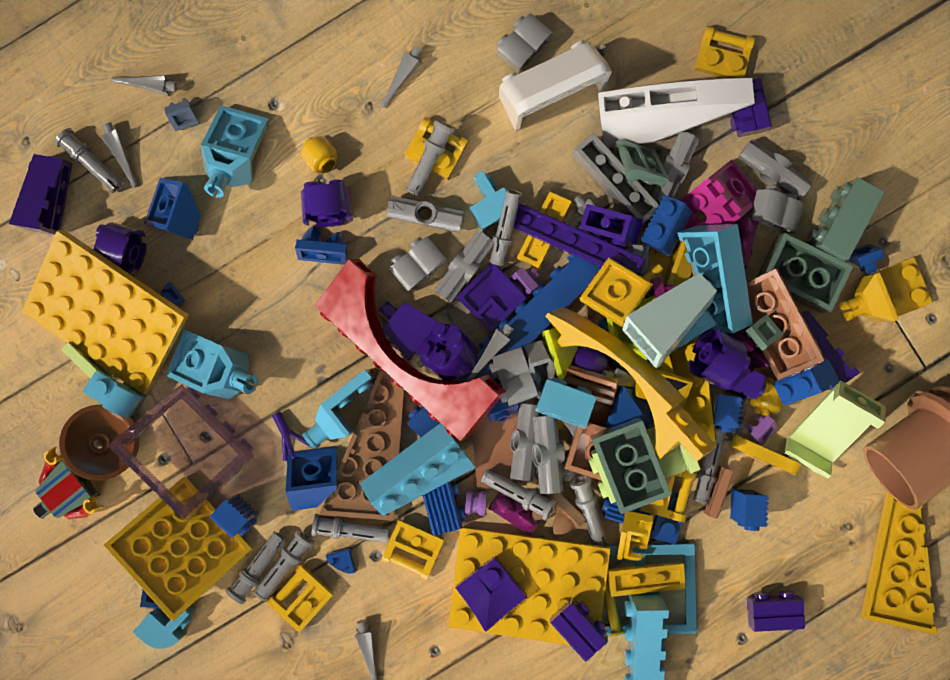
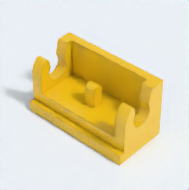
(634, 534)

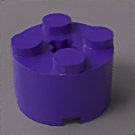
(326, 203)
(121, 245)
(448, 352)
(719, 358)

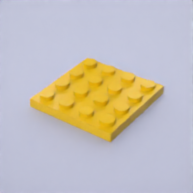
(176, 557)

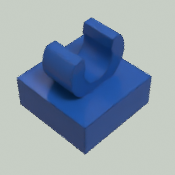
(866, 257)

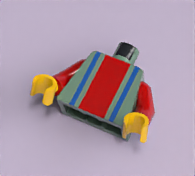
(64, 491)

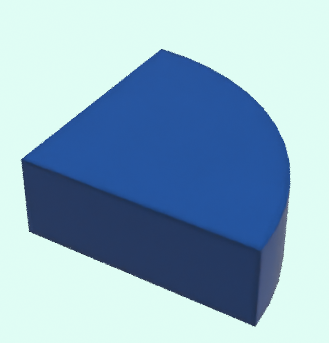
(171, 294)
(342, 560)

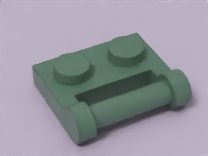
(645, 165)

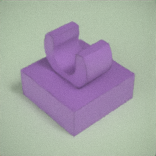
(525, 280)
(763, 430)

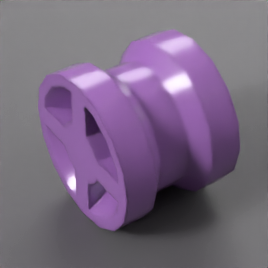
(475, 502)

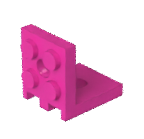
(721, 197)

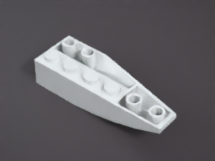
(670, 108)

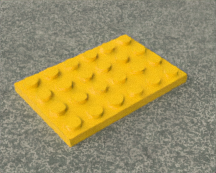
(104, 312)
(544, 568)

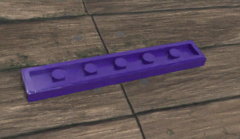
(574, 240)

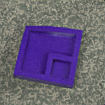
(491, 297)
(491, 592)

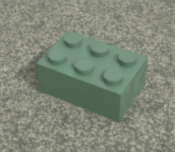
(845, 218)
(808, 272)
(630, 465)

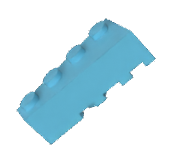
(719, 258)
(416, 471)
(645, 636)

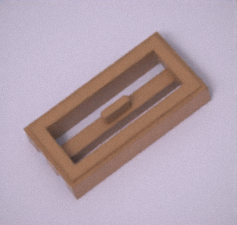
(603, 394)
(718, 492)

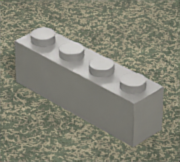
(610, 176)

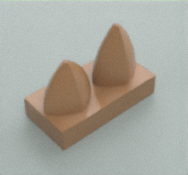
(567, 515)

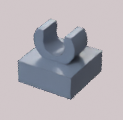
(181, 115)

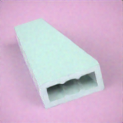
(667, 319)

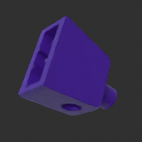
(406, 327)

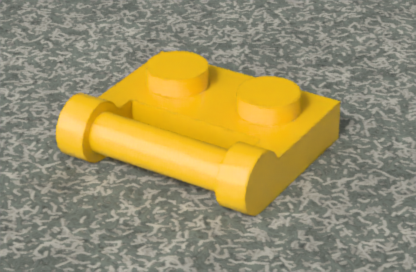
(721, 61)
(447, 161)
(660, 507)
(416, 542)
(306, 604)

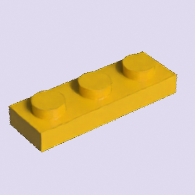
(535, 251)
(646, 578)

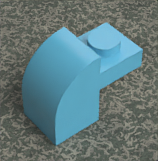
(488, 210)
(114, 396)
(160, 631)

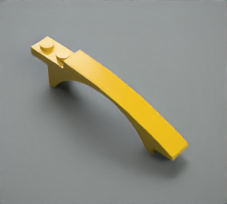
(671, 421)

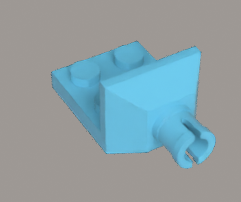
(230, 148)
(211, 367)
(329, 419)

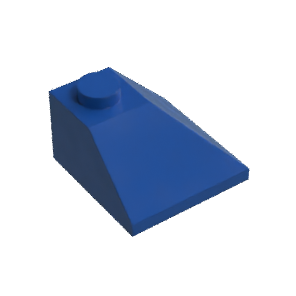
(173, 209)
(628, 407)
(311, 477)

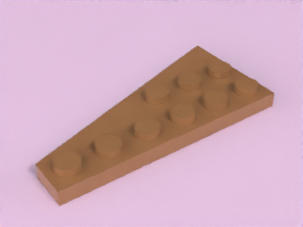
(370, 448)

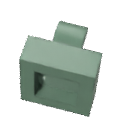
(764, 332)

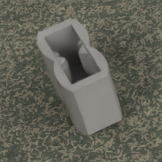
(524, 42)
(777, 210)
(417, 264)
(539, 364)
(514, 376)

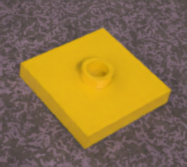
(615, 291)

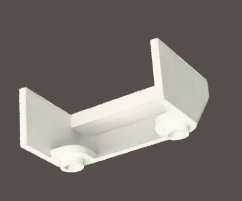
(553, 81)

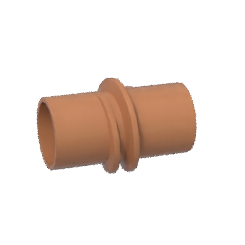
(915, 453)

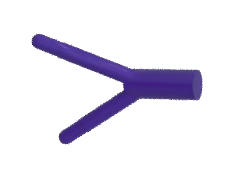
(285, 432)

